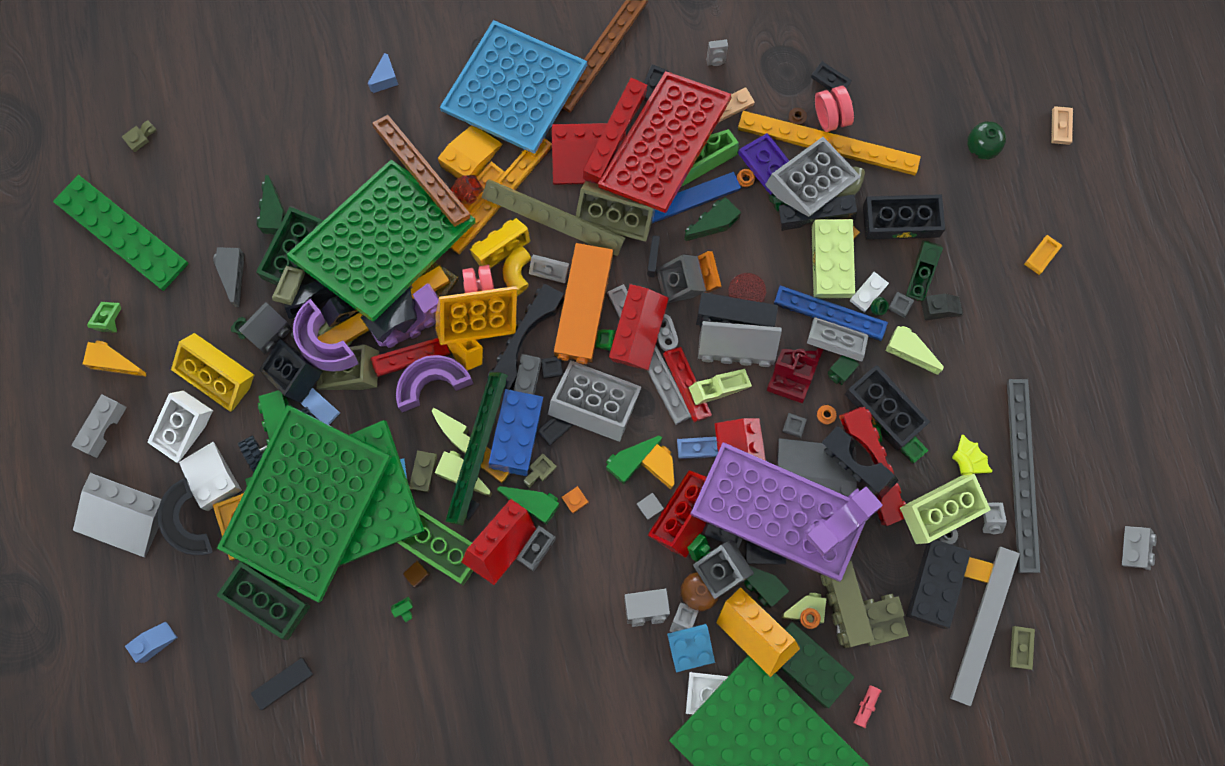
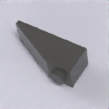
(230, 265)

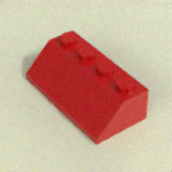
(638, 327)
(741, 434)
(675, 525)
(500, 542)

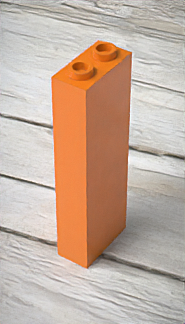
(583, 303)

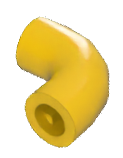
(513, 267)

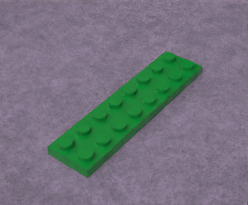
(121, 232)

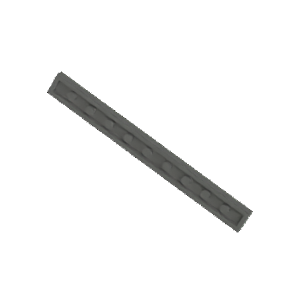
(1023, 476)

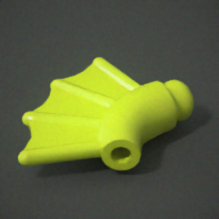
(970, 458)

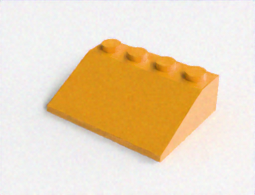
(476, 315)

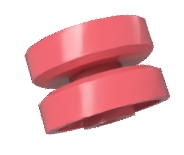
(834, 108)
(483, 283)

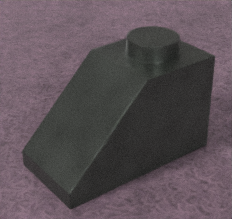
(941, 306)

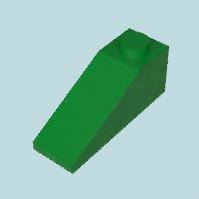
(629, 460)
(536, 503)

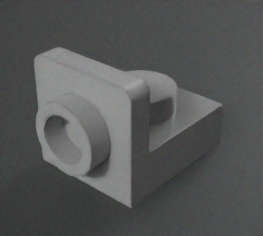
(994, 519)
(684, 618)

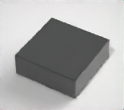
(900, 304)
(794, 425)

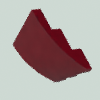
(794, 373)

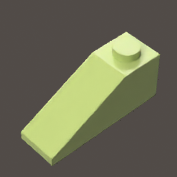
(911, 348)
(450, 467)

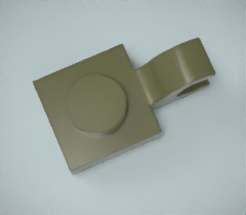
(137, 138)
(540, 469)

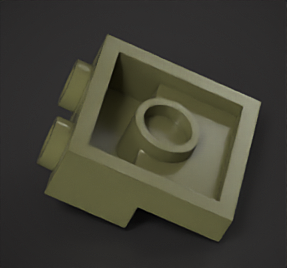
(886, 619)

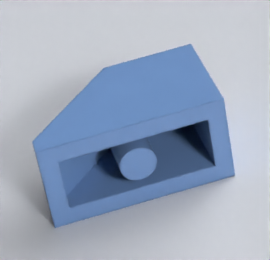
(150, 642)

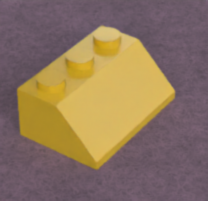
(500, 243)

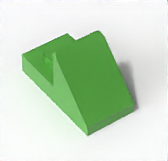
(104, 317)

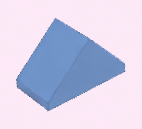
(383, 76)

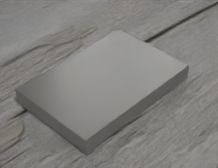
(837, 339)

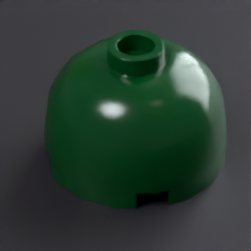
(986, 140)

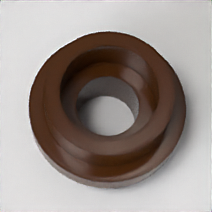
(799, 121)

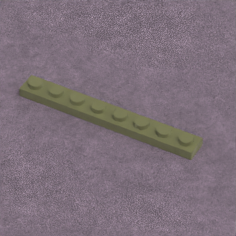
(552, 217)

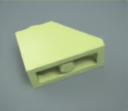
(812, 601)

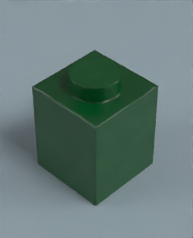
(842, 369)

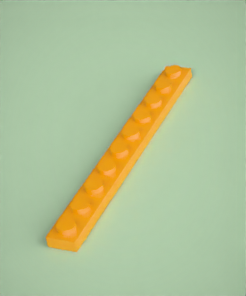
(845, 146)

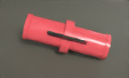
(867, 706)

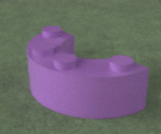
(425, 307)
(319, 354)
(427, 370)
(843, 521)

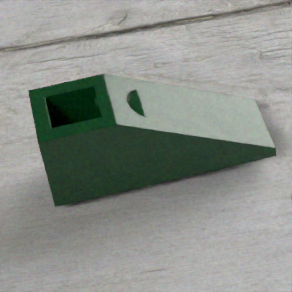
(271, 208)
(717, 220)
(924, 270)
(766, 586)

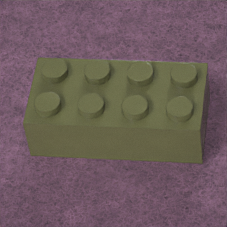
(848, 609)

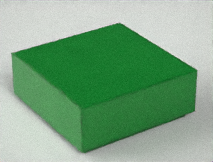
(914, 450)

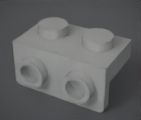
(1138, 547)

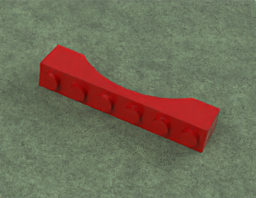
(614, 130)
(859, 426)

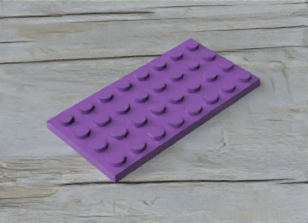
(772, 509)

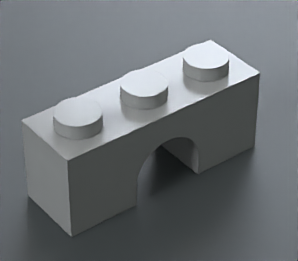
(91, 436)

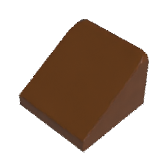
(416, 574)

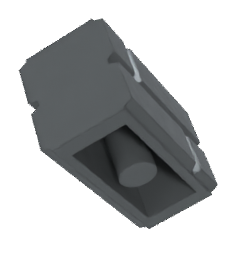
(528, 374)
(536, 548)

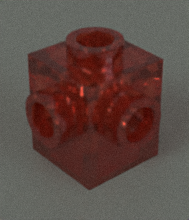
(467, 189)

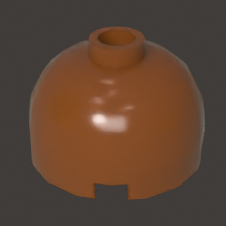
(696, 594)

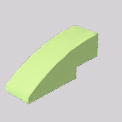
(719, 386)
(453, 430)

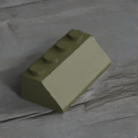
(614, 212)

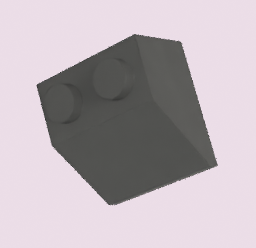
(681, 278)
(265, 328)
(723, 569)

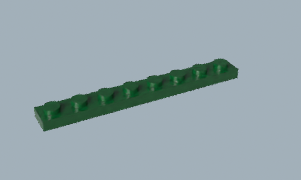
(476, 448)

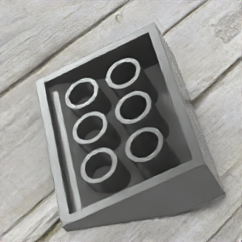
(814, 464)

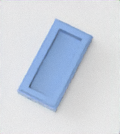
(320, 407)

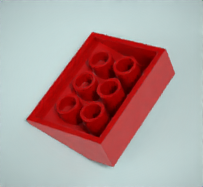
(572, 149)

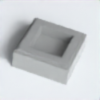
(650, 506)

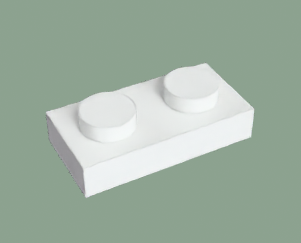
(869, 291)

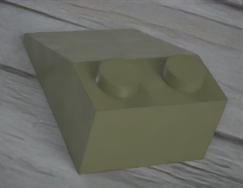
(355, 378)

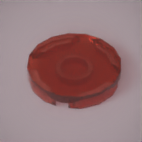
(747, 287)

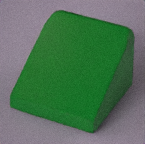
(605, 339)

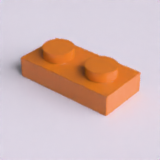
(709, 271)

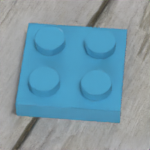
(691, 648)

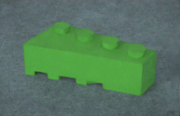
(717, 150)

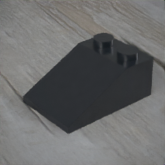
(290, 371)

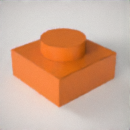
(575, 500)

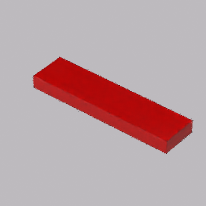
(403, 357)
(684, 379)

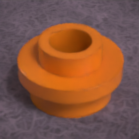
(748, 173)
(826, 420)
(816, 618)

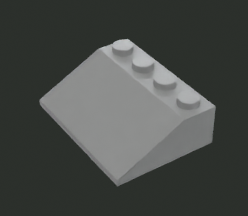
(812, 178)
(738, 343)
(594, 400)
(117, 515)

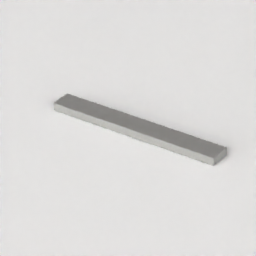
(658, 369)
(984, 626)

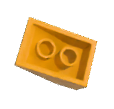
(469, 152)

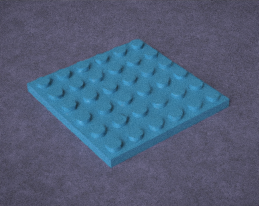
(513, 86)

